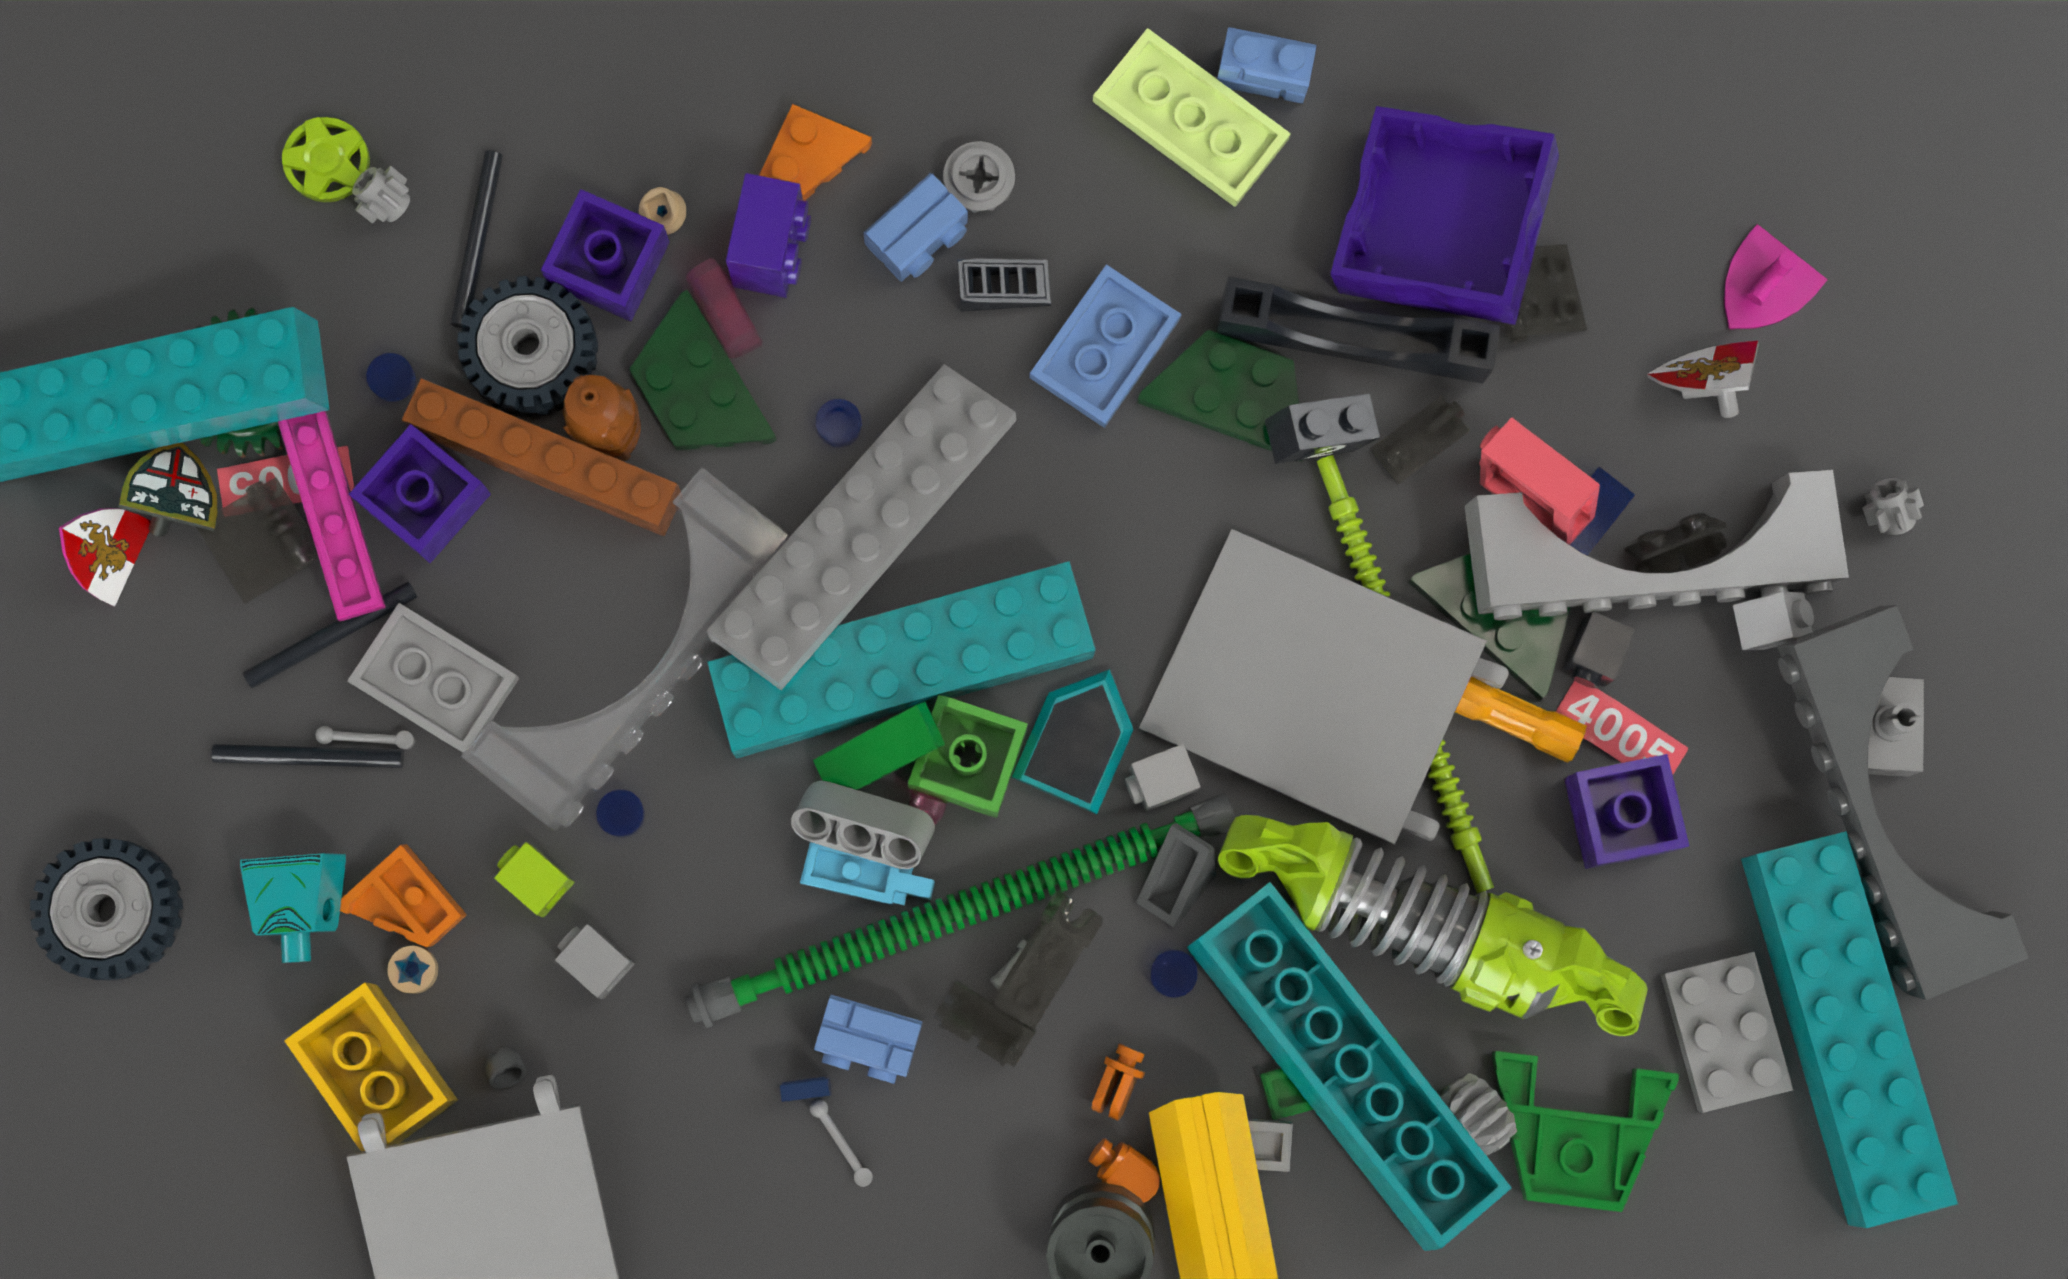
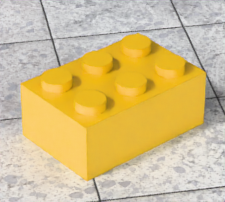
(370, 1064)

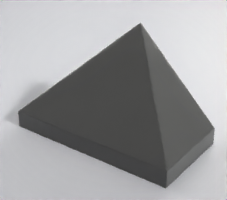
(1178, 875)

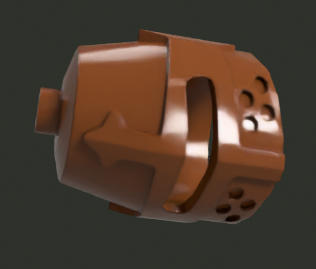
(602, 416)

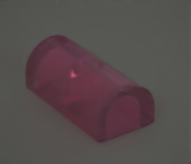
(723, 309)

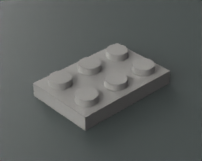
(433, 678)
(1726, 1032)

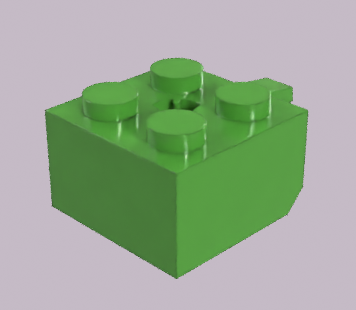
(996, 744)

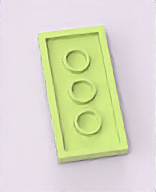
(1191, 117)

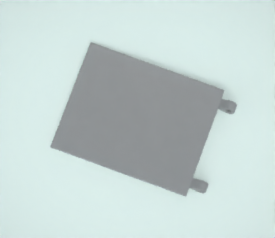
(1316, 687)
(485, 1199)

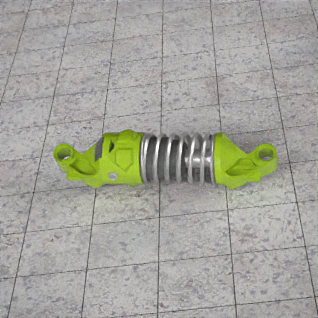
(1478, 945)

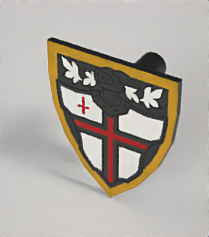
(171, 487)

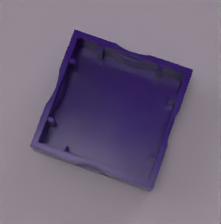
(1446, 215)

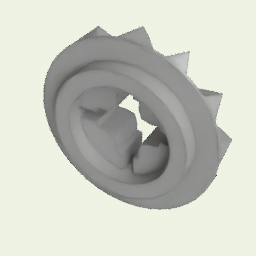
(996, 165)

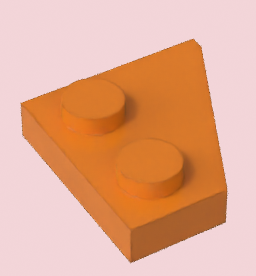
(812, 150)
(404, 899)

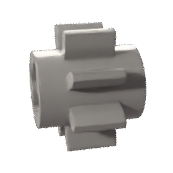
(381, 194)
(1893, 506)

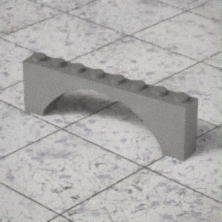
(1530, 568)

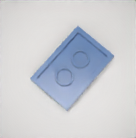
(1105, 346)

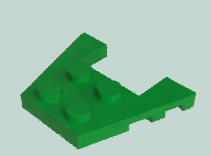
(1575, 1154)

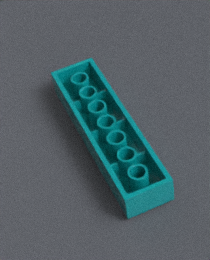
(160, 392)
(910, 659)
(1849, 1031)
(1349, 1068)

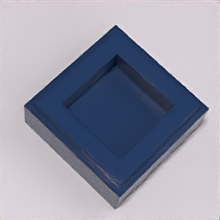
(805, 1089)

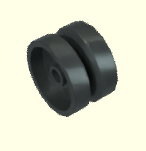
(1101, 1235)

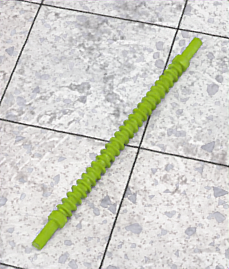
(1465, 836)

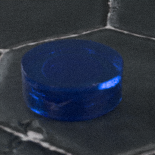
(391, 377)
(839, 422)
(620, 813)
(1173, 974)

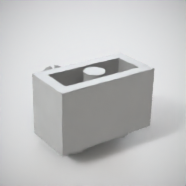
(1898, 729)

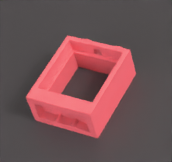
(1550, 484)

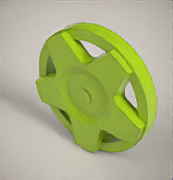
(324, 158)

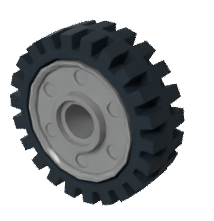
(520, 313)
(70, 904)

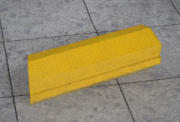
(1212, 1188)

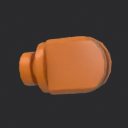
(1126, 1063)
(1126, 1168)

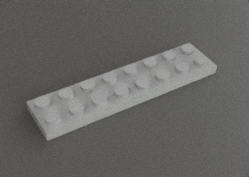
(861, 526)

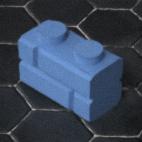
(1266, 65)
(917, 228)
(867, 1037)

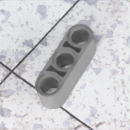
(863, 824)

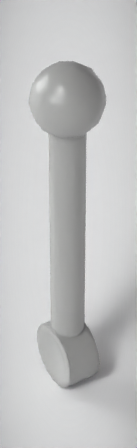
(403, 739)
(863, 1175)

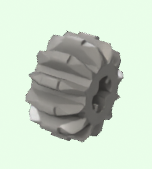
(1480, 1112)

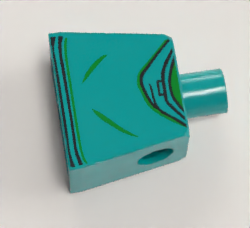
(294, 898)

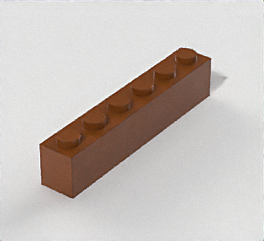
(542, 457)

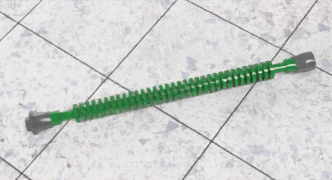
(726, 996)

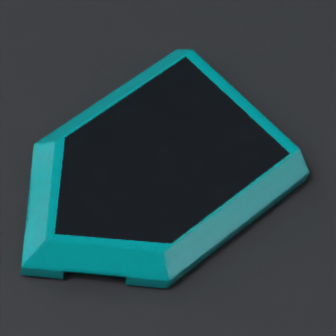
(1077, 742)

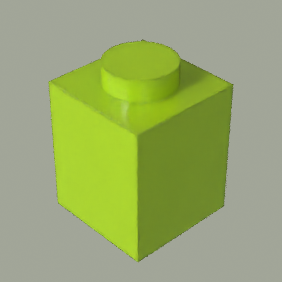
(532, 878)

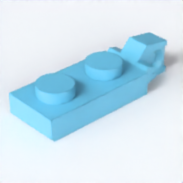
(861, 877)

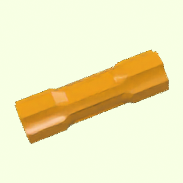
(1542, 728)

